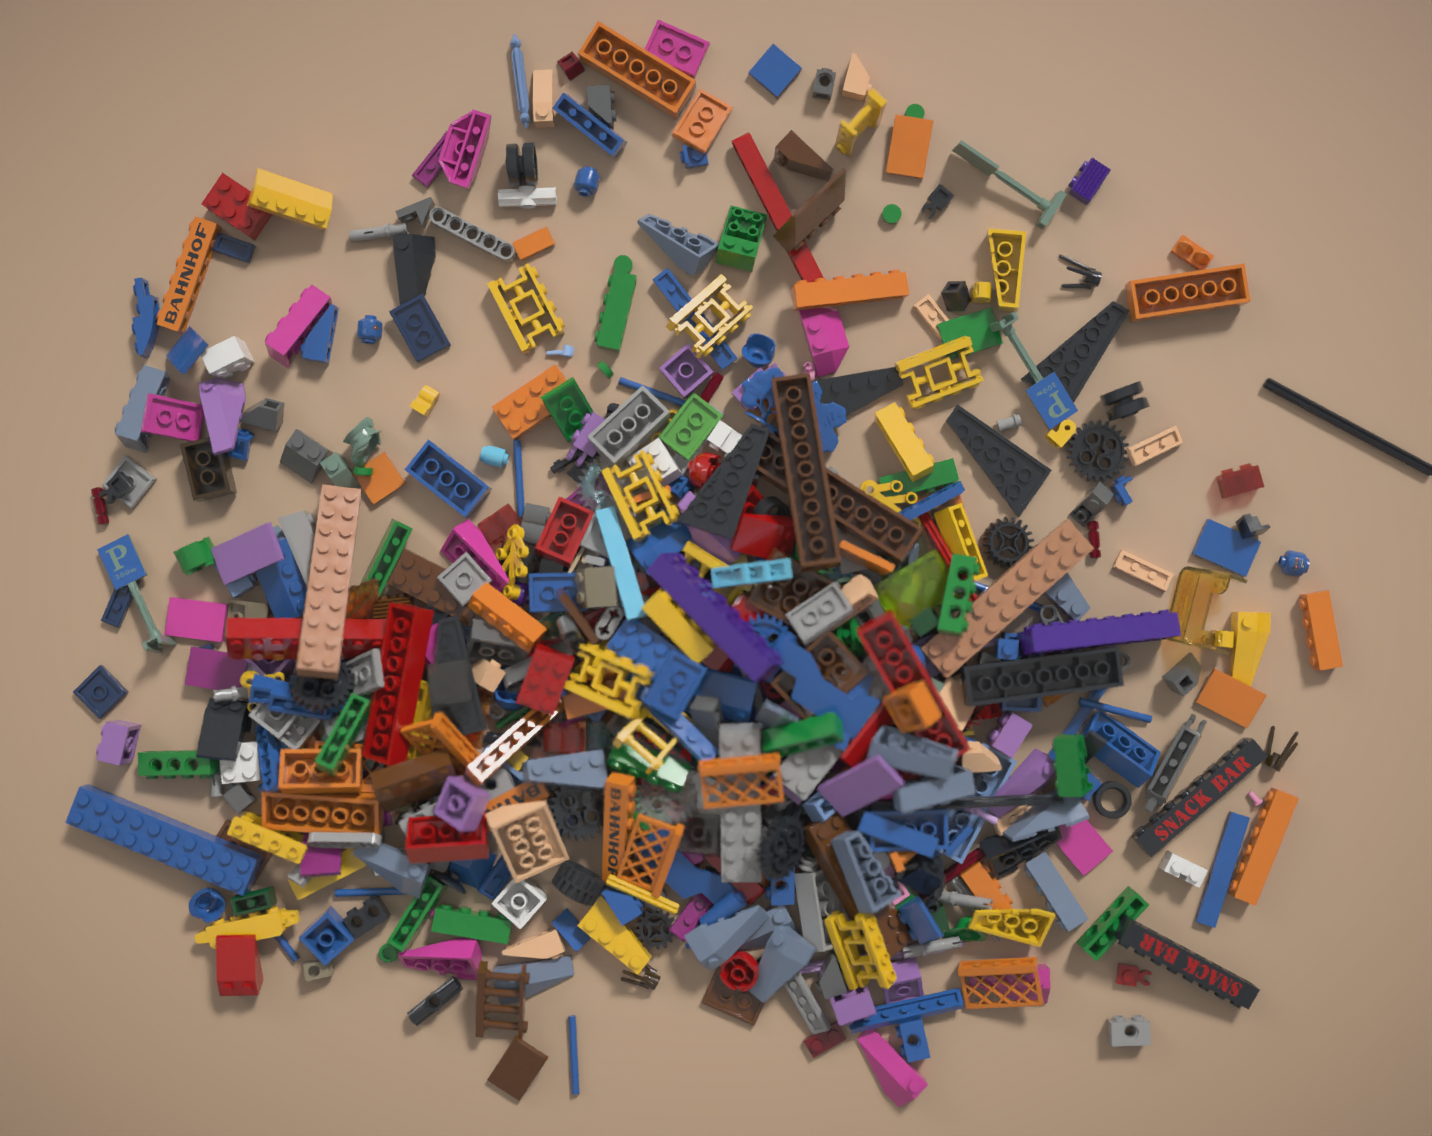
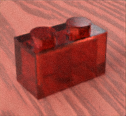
(1239, 481)

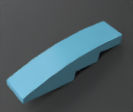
(751, 573)

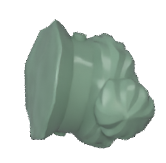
(363, 441)

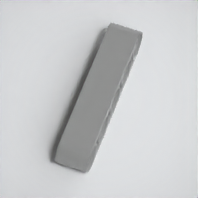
(464, 231)

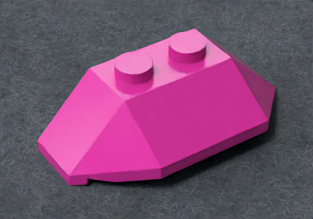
(465, 147)
(824, 338)

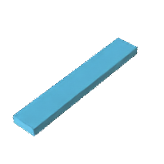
(620, 559)

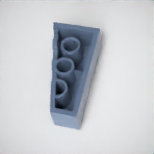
(129, 428)
(1067, 598)
(913, 753)
(575, 770)
(933, 790)
(863, 873)
(1056, 892)

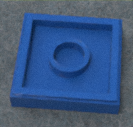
(775, 70)

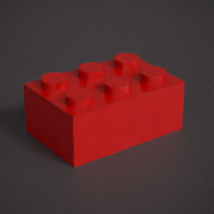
(230, 201)
(564, 532)
(545, 679)

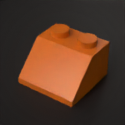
(912, 707)

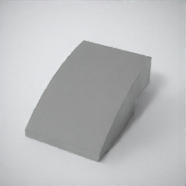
(289, 728)

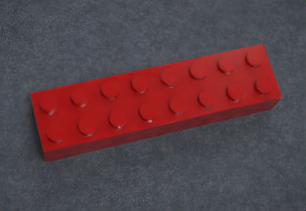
(282, 636)
(902, 666)
(402, 668)

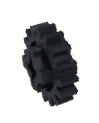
(649, 923)

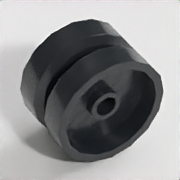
(521, 164)
(1124, 400)

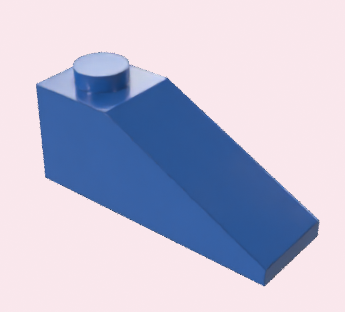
(320, 340)

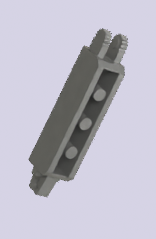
(1173, 764)

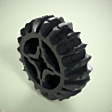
(1001, 536)

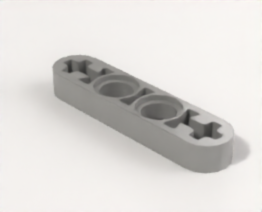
(344, 840)

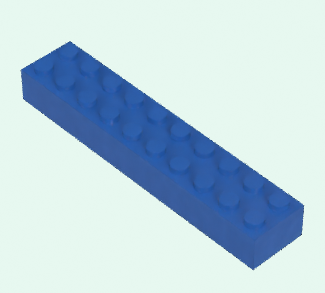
(164, 839)

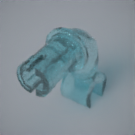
(588, 483)

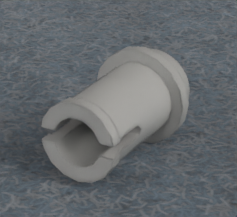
(1008, 423)

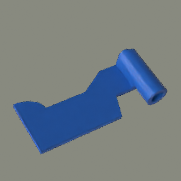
(818, 694)
(690, 880)

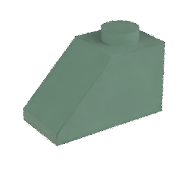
(339, 471)

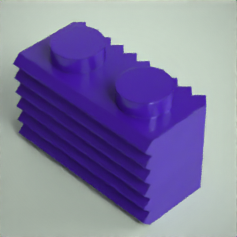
(1089, 180)

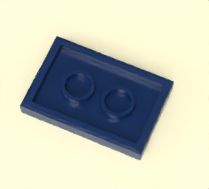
(419, 328)

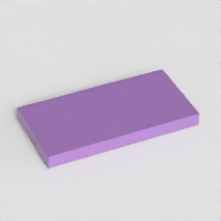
(247, 553)
(860, 785)

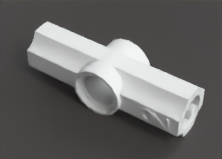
(527, 197)

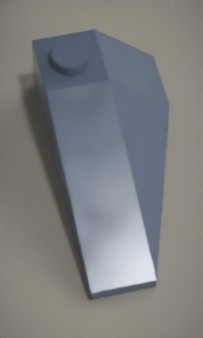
(685, 249)
(1046, 818)
(395, 868)
(778, 916)
(721, 940)
(782, 959)

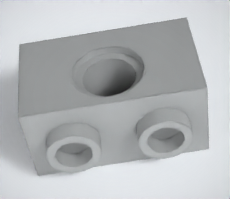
(1139, 1035)

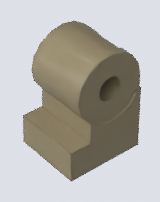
(316, 970)

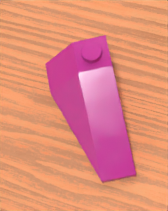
(454, 956)

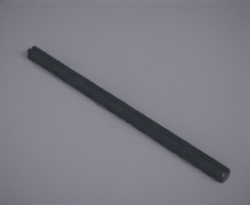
(1348, 426)
(977, 802)

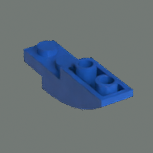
(145, 326)

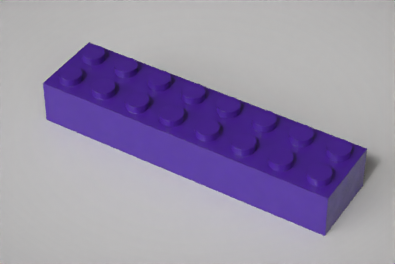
(715, 616)
(1098, 632)

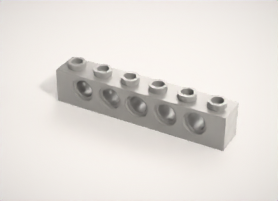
(503, 784)

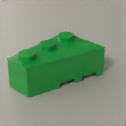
(1070, 765)

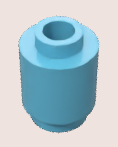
(494, 456)

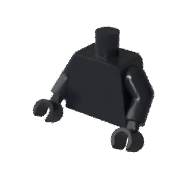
(924, 876)

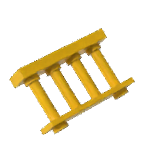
(868, 116)
(709, 562)
(639, 725)

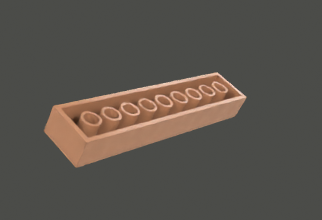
(329, 582)
(1009, 596)

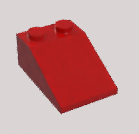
(761, 533)
(238, 965)

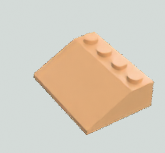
(527, 838)

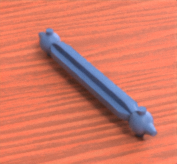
(520, 81)

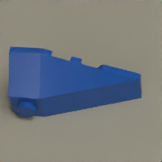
(662, 540)

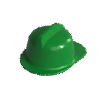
(964, 932)

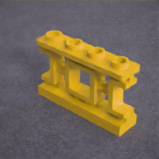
(699, 305)
(513, 315)
(934, 357)
(627, 502)
(603, 694)
(279, 842)
(849, 956)

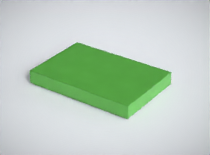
(690, 426)

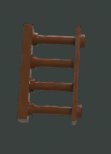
(484, 1007)

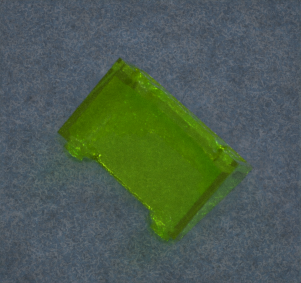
(915, 588)

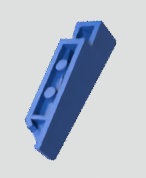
(279, 698)

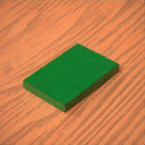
(974, 326)
(567, 407)

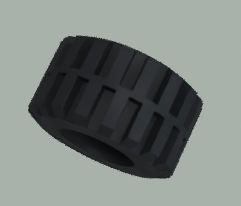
(578, 883)

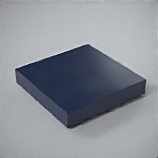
(100, 691)

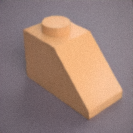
(856, 81)
(488, 673)
(979, 759)

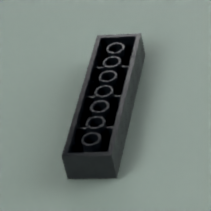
(1041, 676)

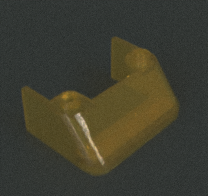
(1192, 605)

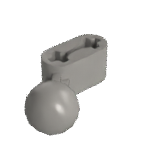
(613, 622)

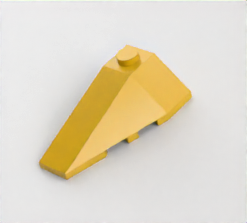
(1250, 638)
(1021, 925)

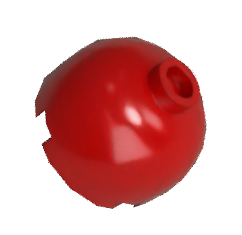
(702, 468)
(740, 971)

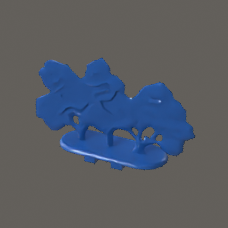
(828, 415)

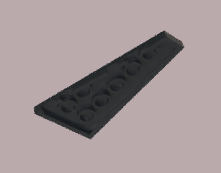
(1082, 351)
(860, 388)
(1005, 464)
(724, 494)
(451, 646)

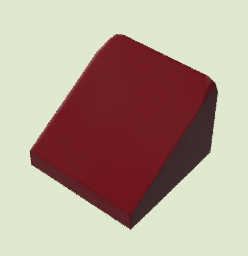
(571, 66)

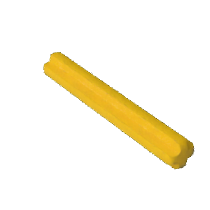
(642, 894)

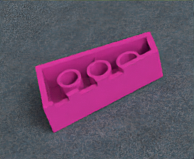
(297, 325)

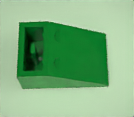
(741, 238)

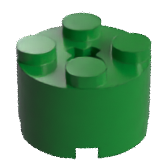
(195, 555)

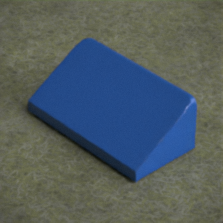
(568, 928)

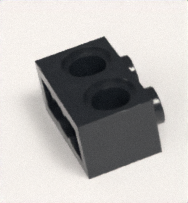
(368, 919)

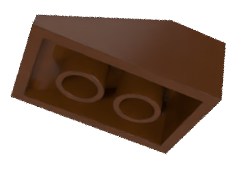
(800, 158)

